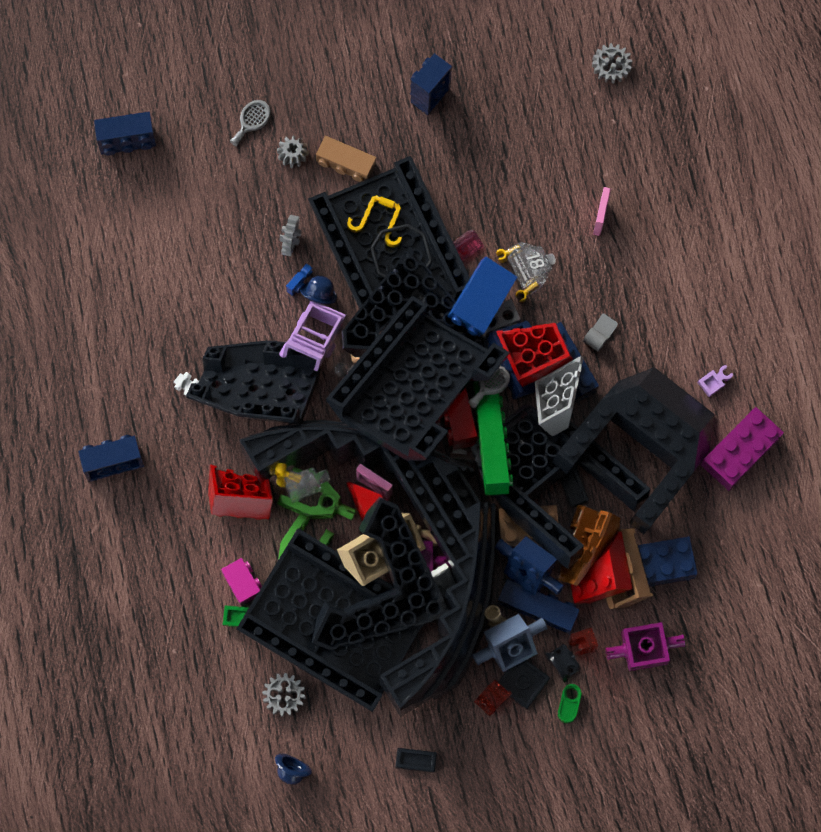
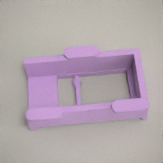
(308, 346)

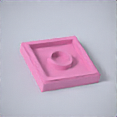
(602, 211)
(374, 481)

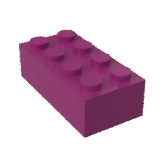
(742, 448)

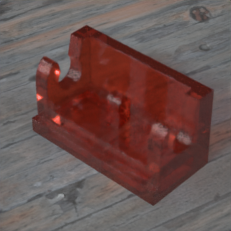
(585, 640)

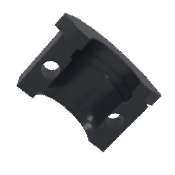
(563, 662)

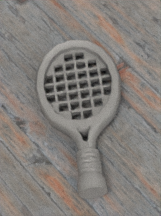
(240, 134)
(473, 402)

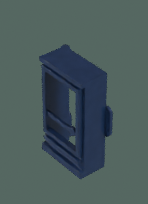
(515, 387)

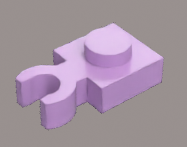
(713, 382)

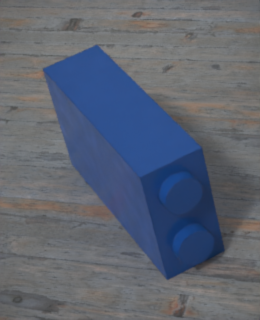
(482, 297)

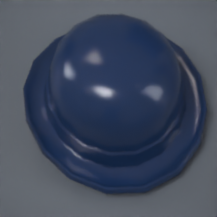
(319, 290)
(291, 769)

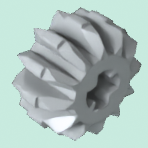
(289, 157)

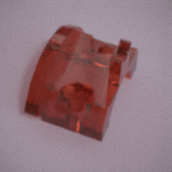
(492, 697)

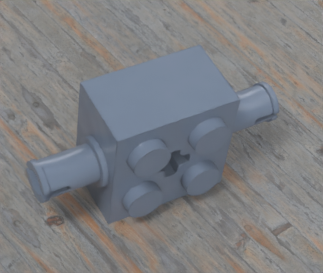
(510, 642)

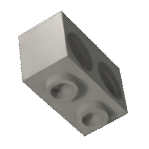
(505, 308)

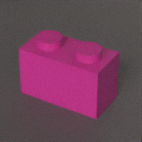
(241, 581)

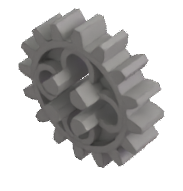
(621, 62)
(290, 235)
(275, 701)

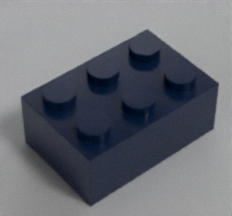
(430, 83)
(125, 133)
(110, 458)
(668, 561)

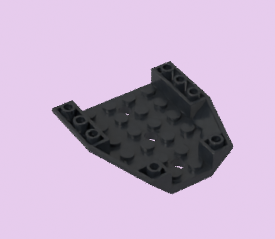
(258, 367)

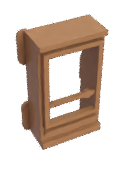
(636, 572)

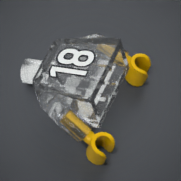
(529, 265)
(300, 484)

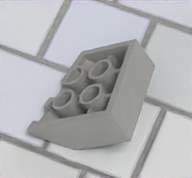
(556, 396)

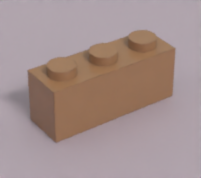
(345, 159)

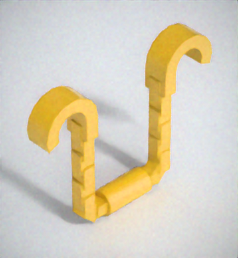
(386, 202)

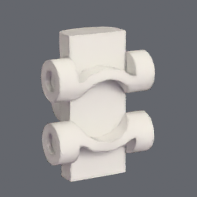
(184, 382)

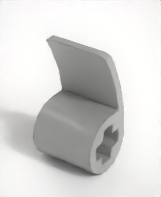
(600, 332)

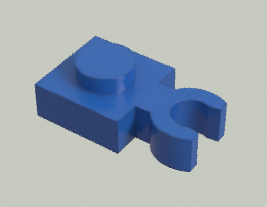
(299, 280)

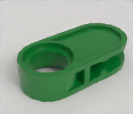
(569, 707)

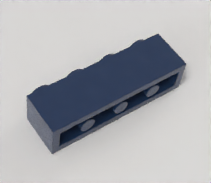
(537, 606)

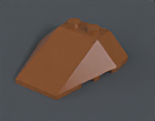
(595, 532)

